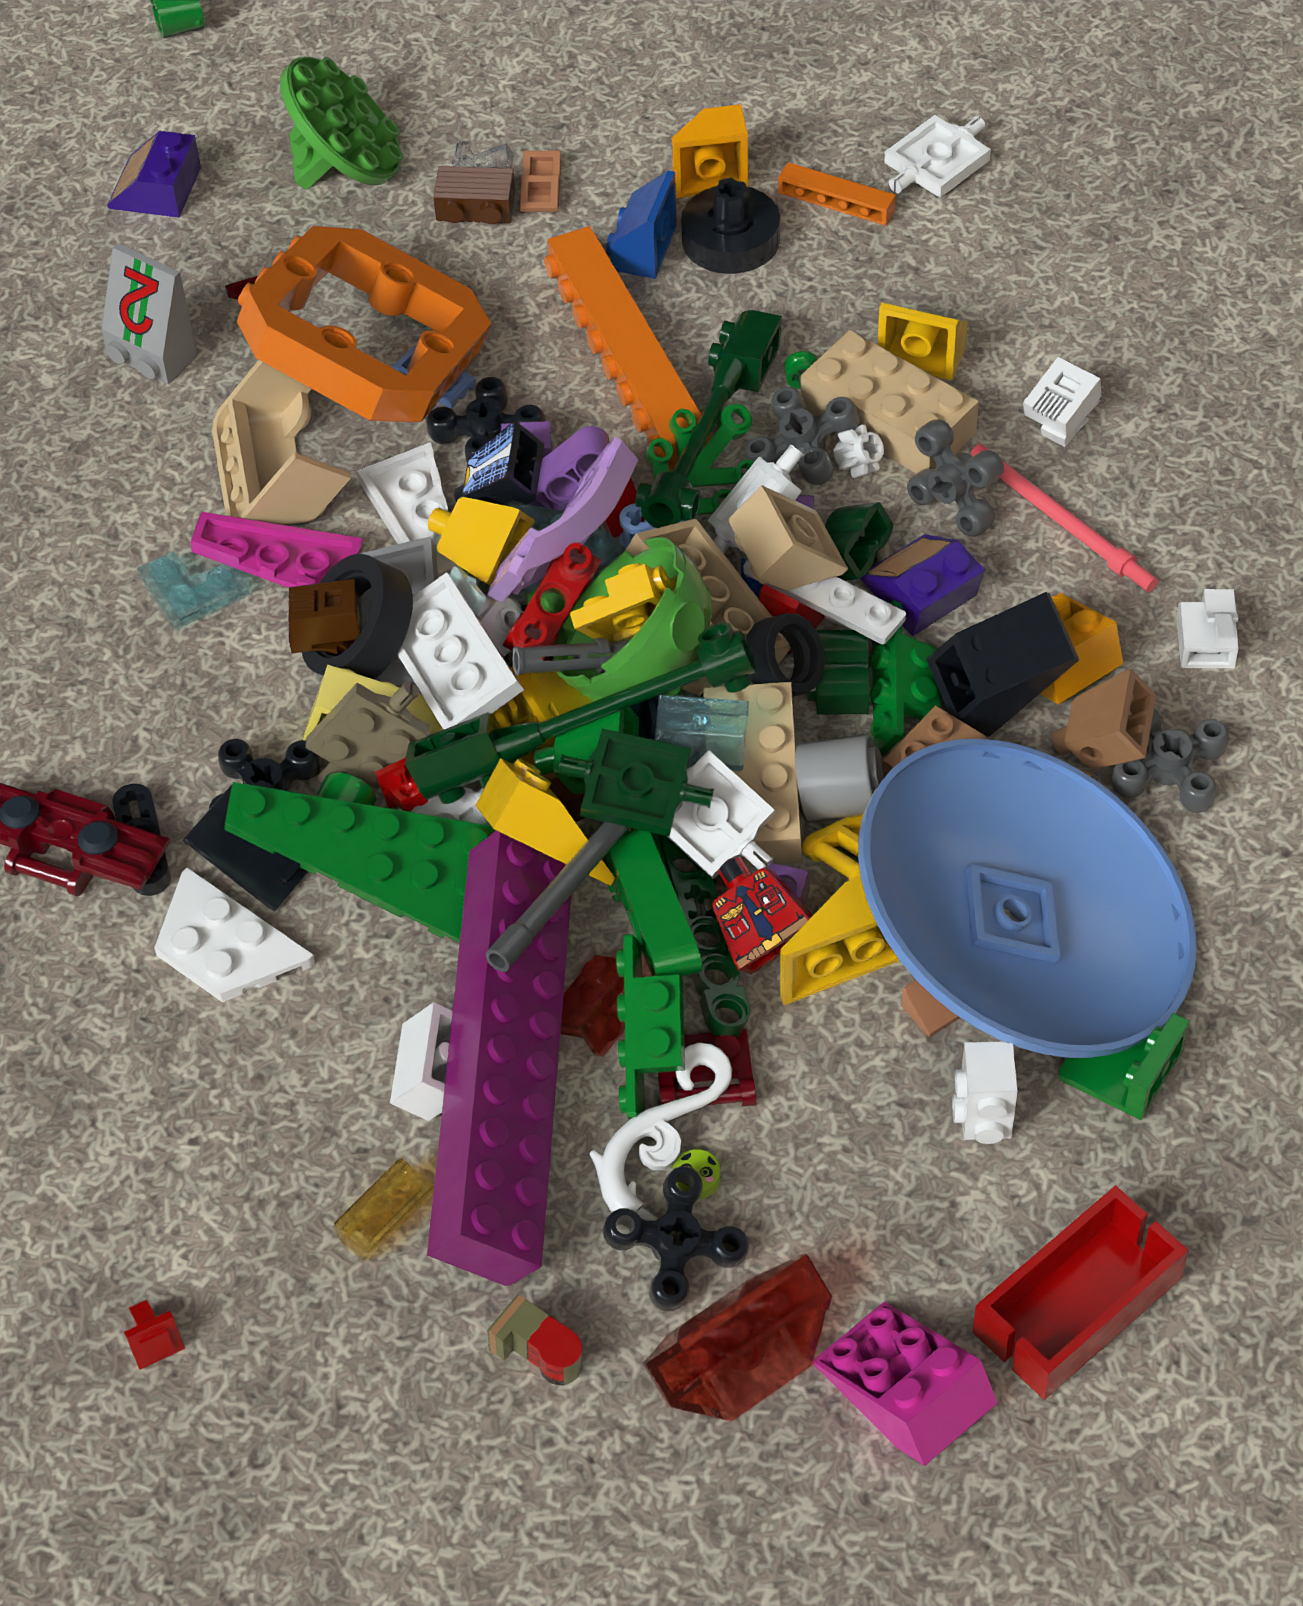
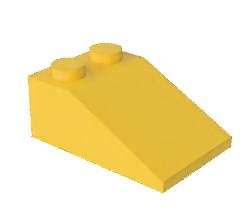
(525, 809)
(834, 946)

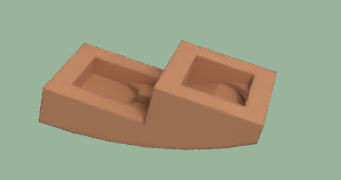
(540, 181)

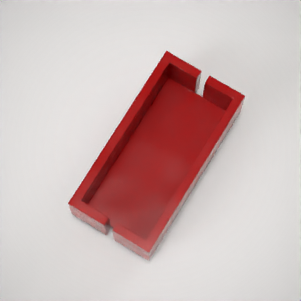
(1079, 1292)

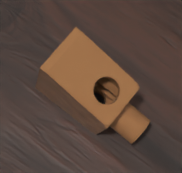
(1109, 722)

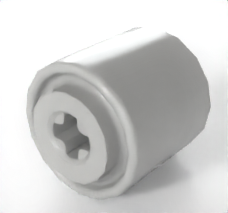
(837, 776)

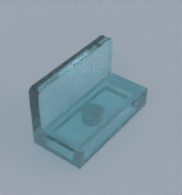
(704, 726)

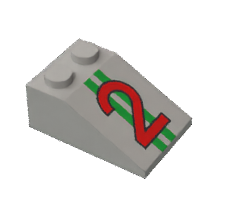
(147, 316)

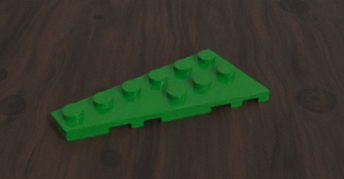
(381, 854)

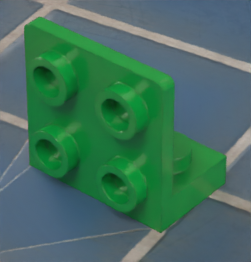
(1133, 1076)

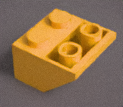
(1095, 643)

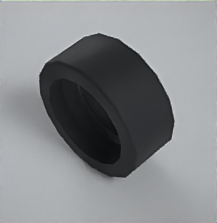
(805, 646)

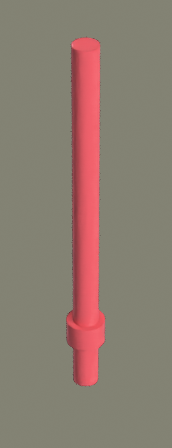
(1118, 559)

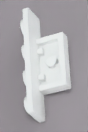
(847, 606)

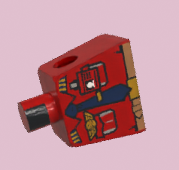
(757, 914)

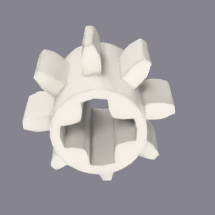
(858, 451)

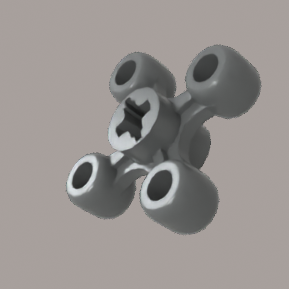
(804, 433)
(955, 477)
(1171, 763)

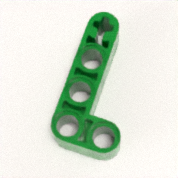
(652, 905)

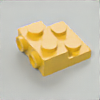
(629, 605)

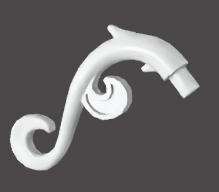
(654, 1124)

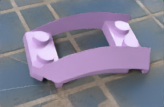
(591, 505)

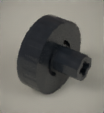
(729, 211)

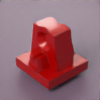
(399, 787)
(152, 1336)

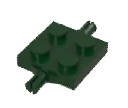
(635, 782)

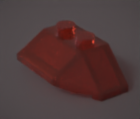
(743, 1343)

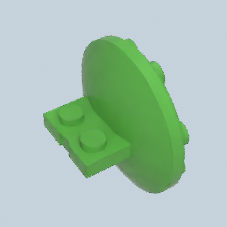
(336, 125)

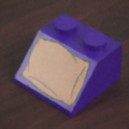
(158, 176)
(927, 578)

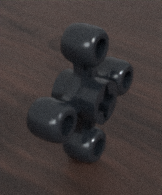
(482, 417)
(238, 763)
(694, 1238)

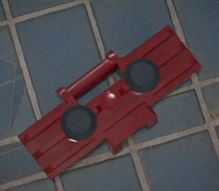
(80, 826)

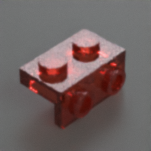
(591, 1005)

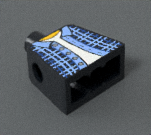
(504, 468)

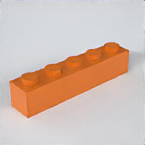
(836, 193)

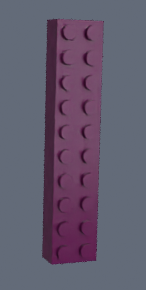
(500, 1072)

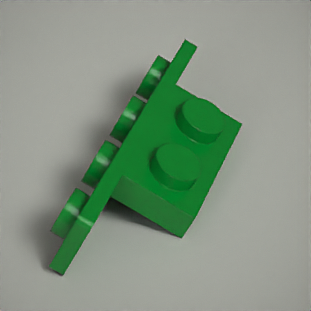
(900, 686)
(653, 1025)

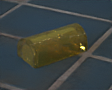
(383, 1209)

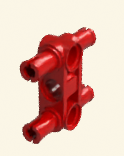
(565, 576)

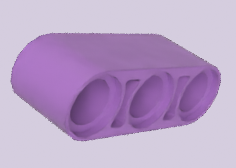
(566, 465)

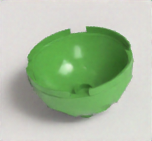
(665, 639)

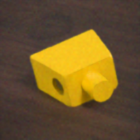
(479, 534)

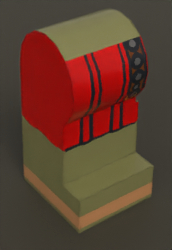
(538, 1339)

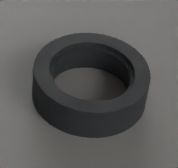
(386, 621)

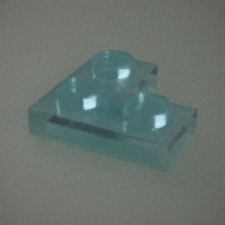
(188, 597)

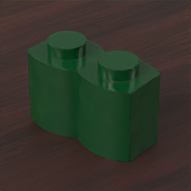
(858, 534)
(845, 674)

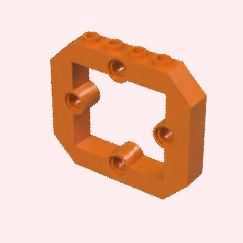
(328, 355)

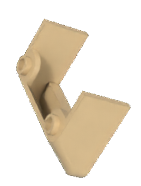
(258, 452)

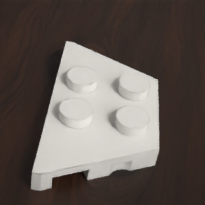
(223, 942)

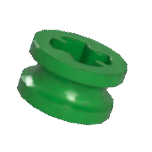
(795, 363)

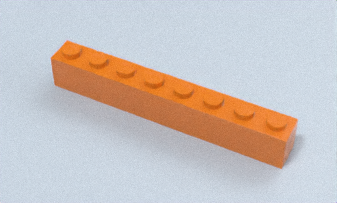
(619, 335)

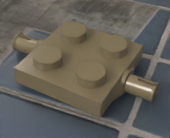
(367, 732)

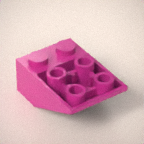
(908, 1381)

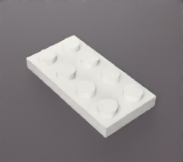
(454, 657)

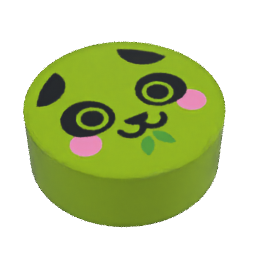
(705, 1165)

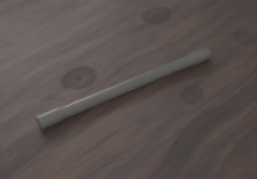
(520, 934)

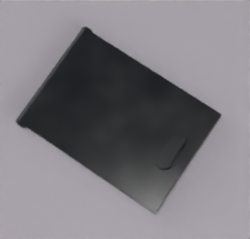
(242, 861)

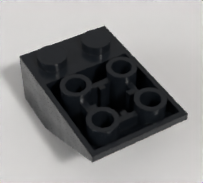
(1002, 663)

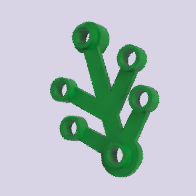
(701, 474)

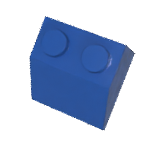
(645, 228)

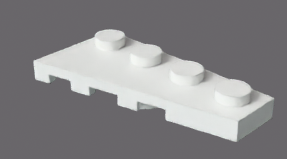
(405, 494)

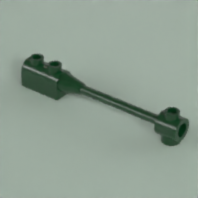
(738, 363)
(474, 747)

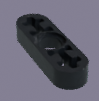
(148, 822)

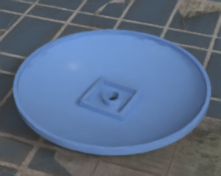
(1097, 901)

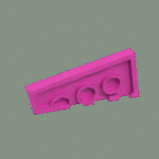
(271, 550)

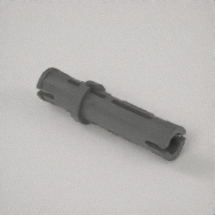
(530, 658)

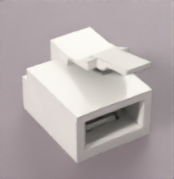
(1063, 400)
(1208, 629)

